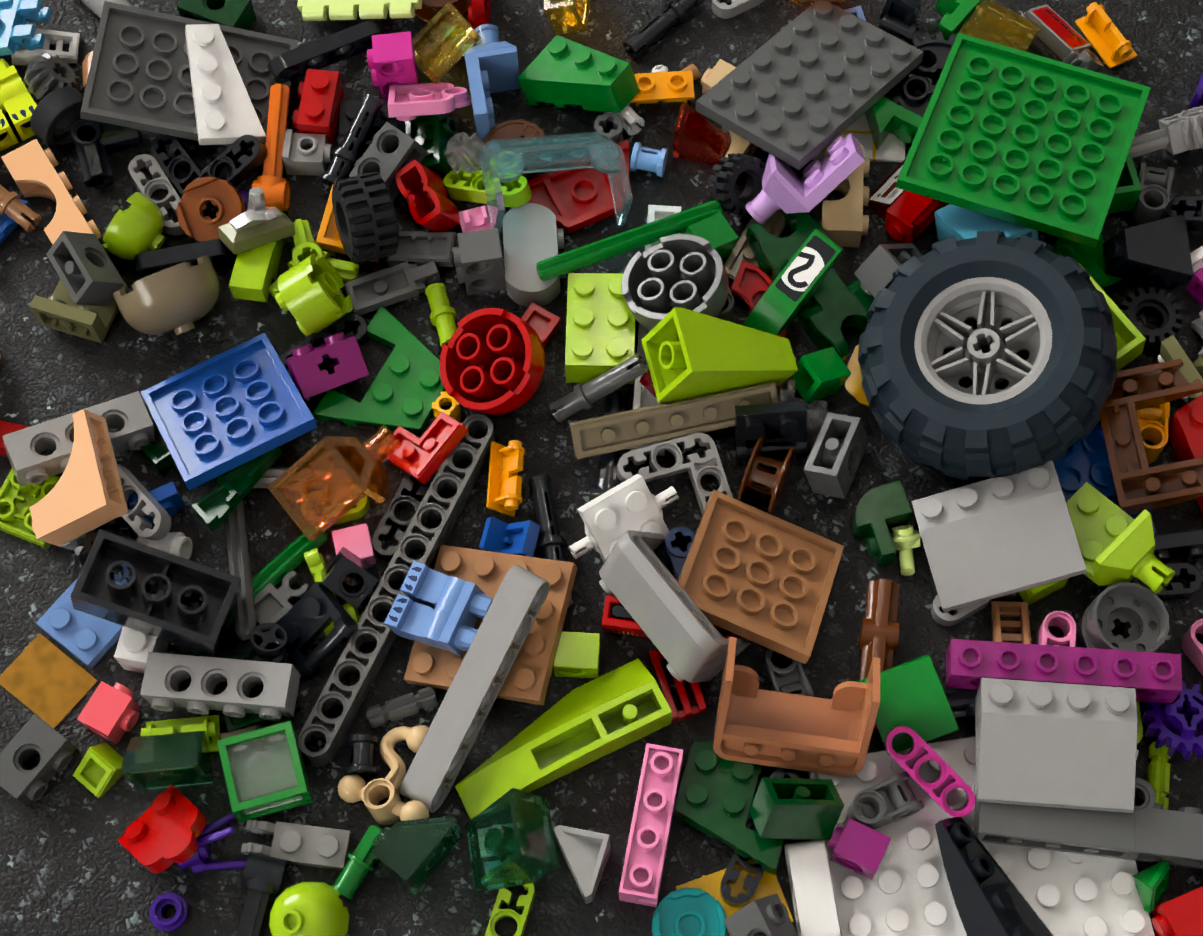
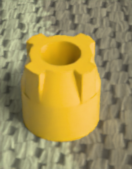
(447, 400)

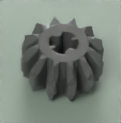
(49, 74)

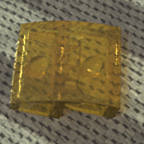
(1001, 26)
(443, 42)

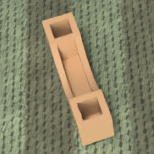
(35, 176)

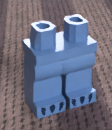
(437, 609)

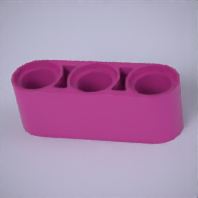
(945, 780)

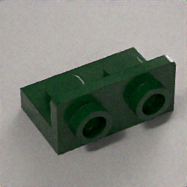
(433, 135)

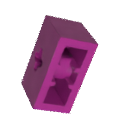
(346, 368)

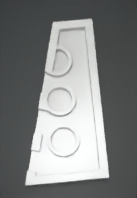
(219, 94)

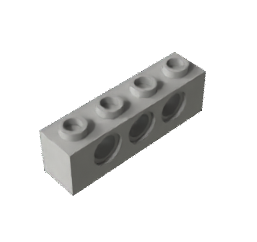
(25, 445)
(167, 671)

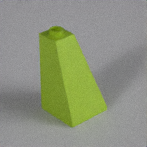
(705, 355)

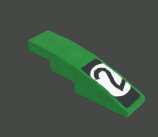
(794, 284)

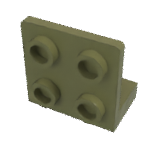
(79, 320)

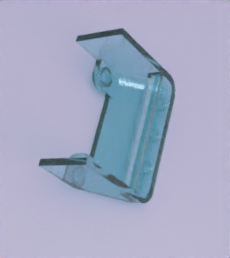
(508, 158)

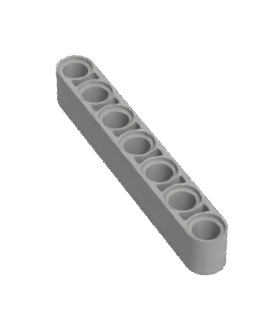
(475, 688)

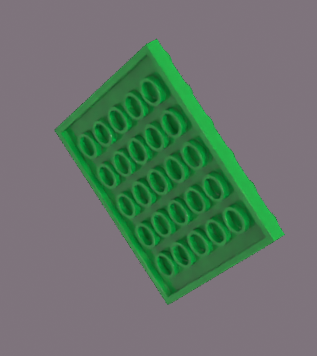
(1024, 139)

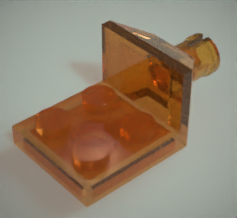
(334, 479)

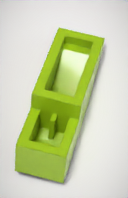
(255, 271)

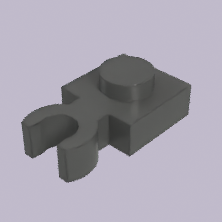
(274, 604)

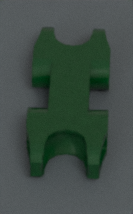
(832, 304)

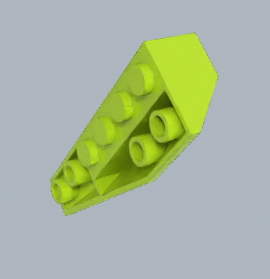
(570, 735)

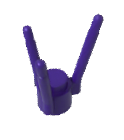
(203, 851)

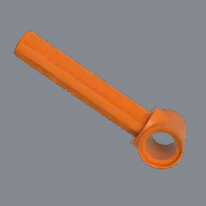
(274, 186)

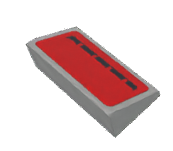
(1056, 31)

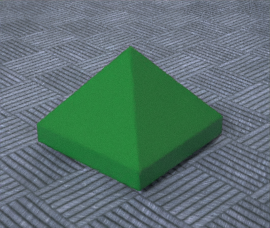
(1152, 884)

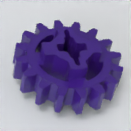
(1177, 723)

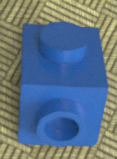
(167, 497)
(511, 538)

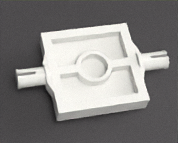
(619, 510)

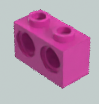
(392, 61)

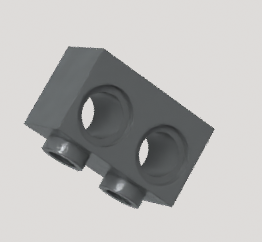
(382, 159)
(480, 261)

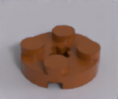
(194, 203)

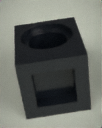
(343, 564)

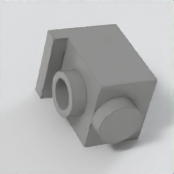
(306, 153)

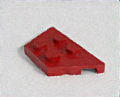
(576, 195)

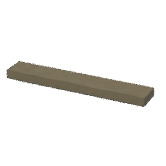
(666, 420)

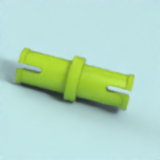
(442, 314)

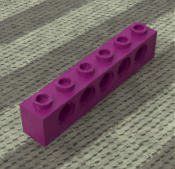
(1151, 673)

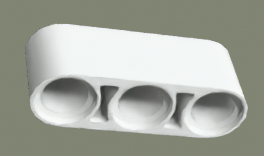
(811, 888)

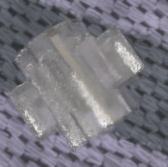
(464, 152)

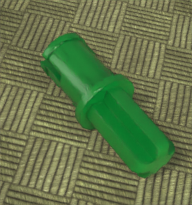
(358, 864)

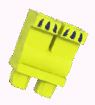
(15, 101)

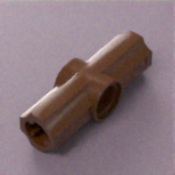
(879, 627)

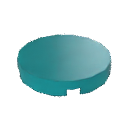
(675, 911)

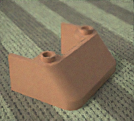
(795, 728)

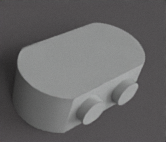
(530, 237)

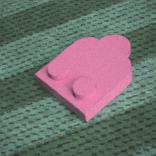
(415, 100)

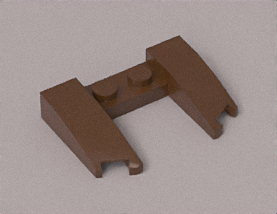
(1135, 482)

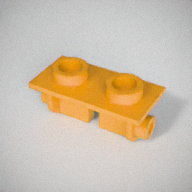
(1105, 36)
(664, 86)
(503, 477)

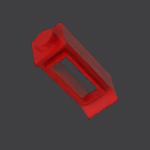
(911, 216)

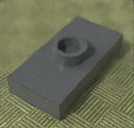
(425, 247)

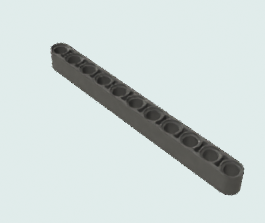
(369, 629)

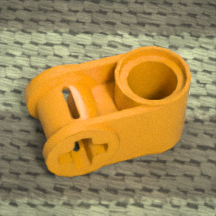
(1154, 427)

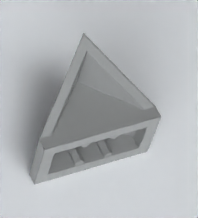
(585, 855)

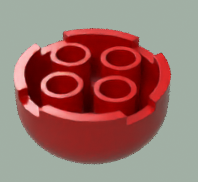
(492, 362)

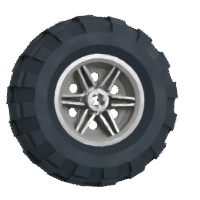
(983, 428)

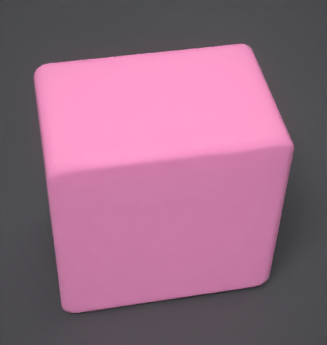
(357, 540)

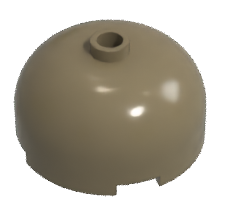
(170, 298)

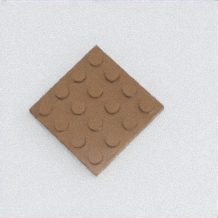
(760, 576)
(534, 663)

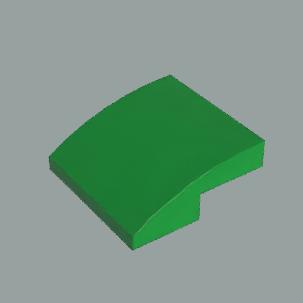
(914, 699)

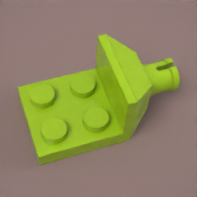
(1114, 543)

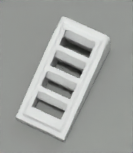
(25, 56)

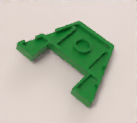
(400, 391)

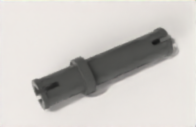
(587, 394)

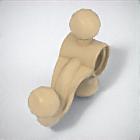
(353, 787)

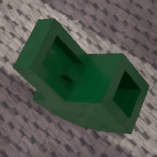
(877, 514)

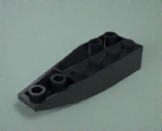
(981, 889)

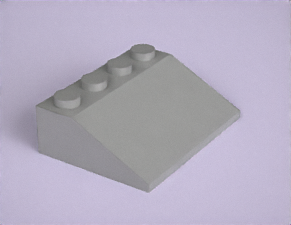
(998, 537)
(1056, 745)

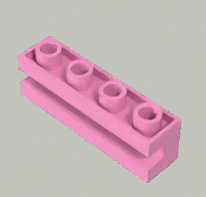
(651, 825)

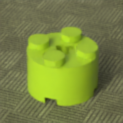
(313, 294)

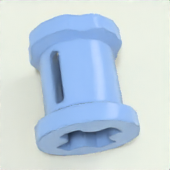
(648, 159)

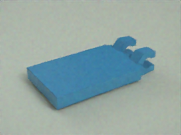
(13, 26)

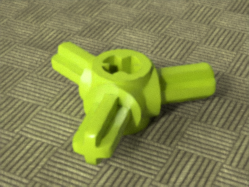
(306, 246)

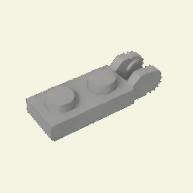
(301, 844)

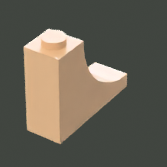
(88, 489)

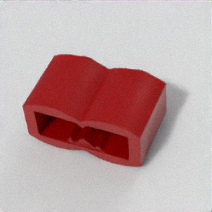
(427, 197)

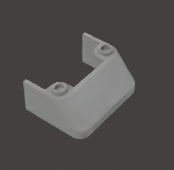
(664, 608)

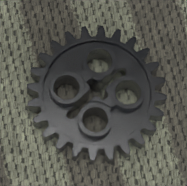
(937, 53)

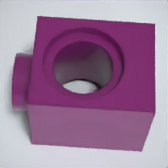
(858, 848)

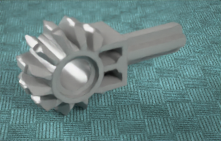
(1175, 135)

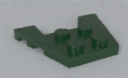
(233, 484)
(718, 799)

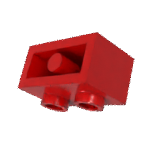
(319, 104)

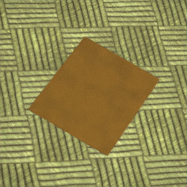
(47, 681)

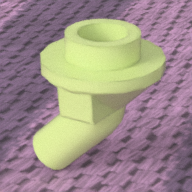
(904, 540)

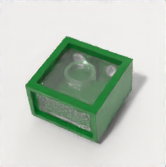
(264, 771)

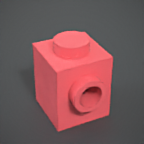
(110, 712)

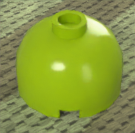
(135, 229)
(309, 911)

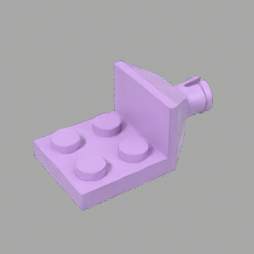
(793, 194)

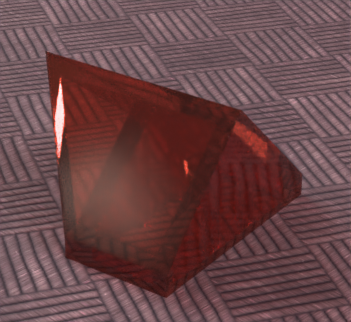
(698, 138)

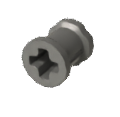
(603, 125)

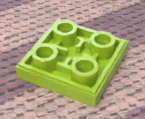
(16, 504)

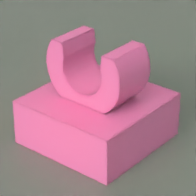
(475, 219)

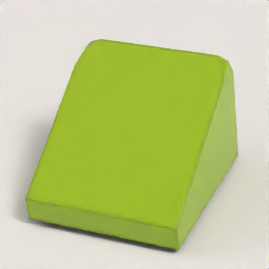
(99, 769)

